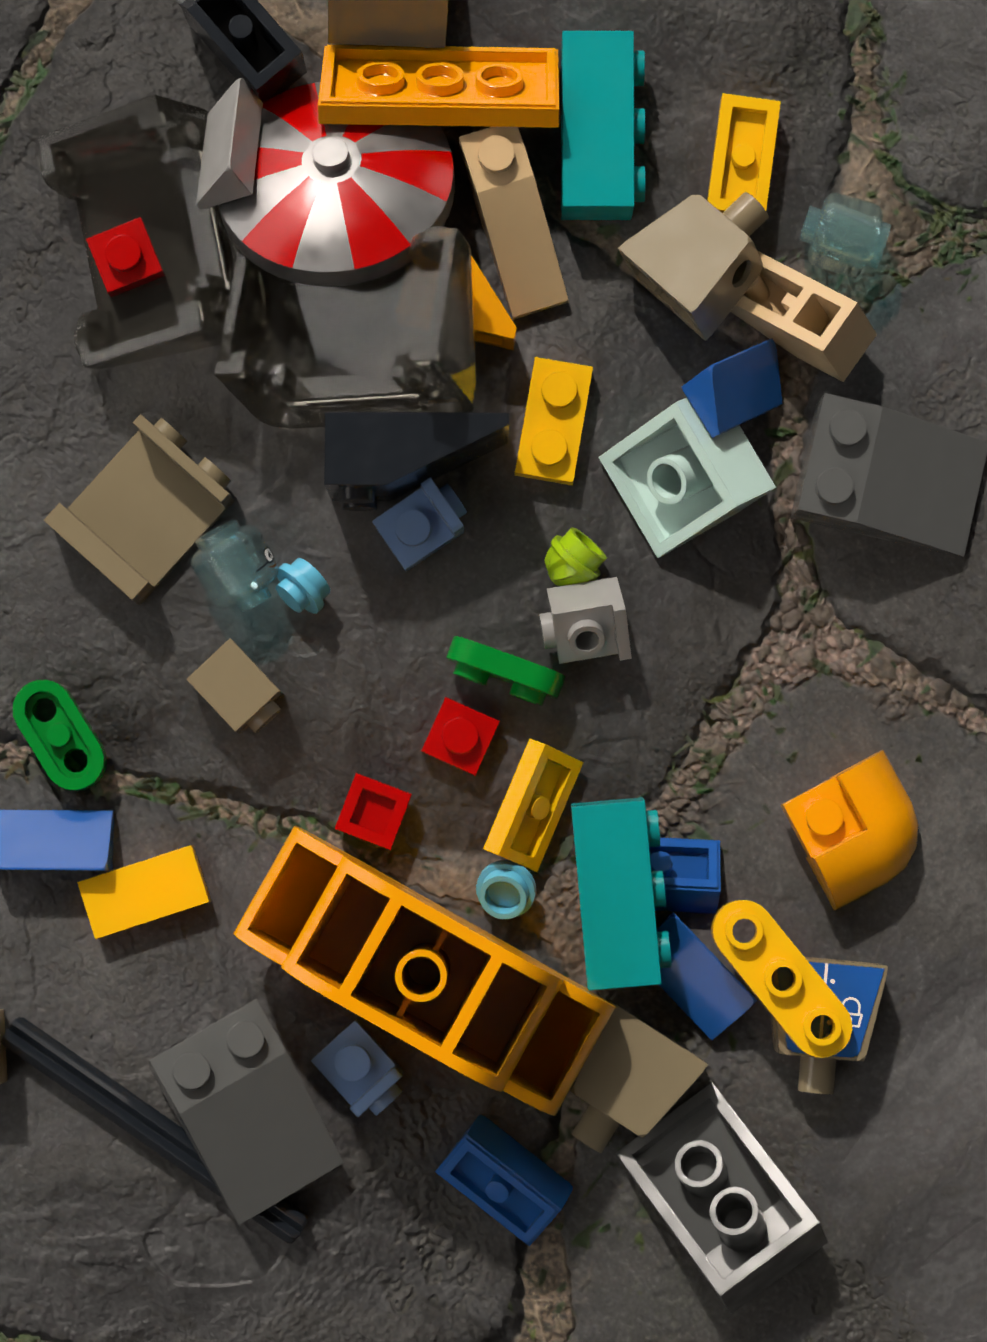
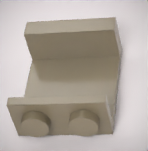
(144, 509)

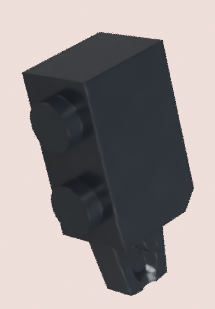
(247, 43)

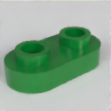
(528, 680)
(59, 737)

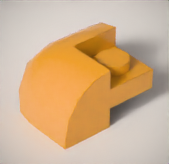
(855, 829)

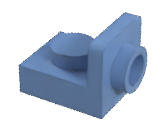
(421, 523)
(360, 1070)

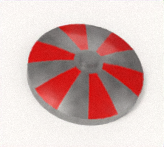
(338, 196)

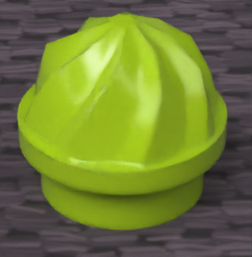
(573, 558)

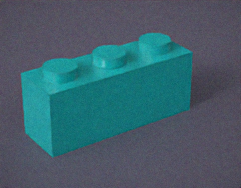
(600, 125)
(619, 893)

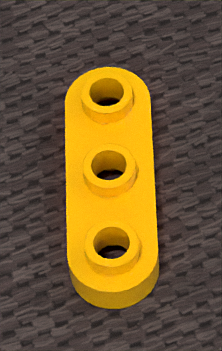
(757, 961)

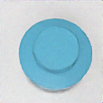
(302, 586)
(505, 889)

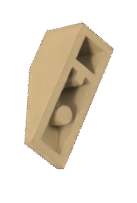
(513, 219)
(806, 318)

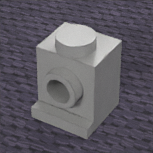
(586, 621)

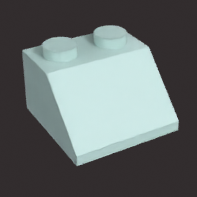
(682, 477)

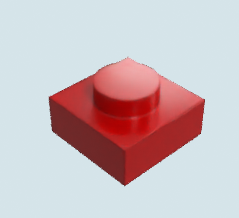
(125, 257)
(460, 736)
(373, 811)

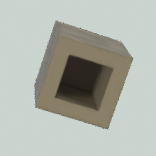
(237, 688)

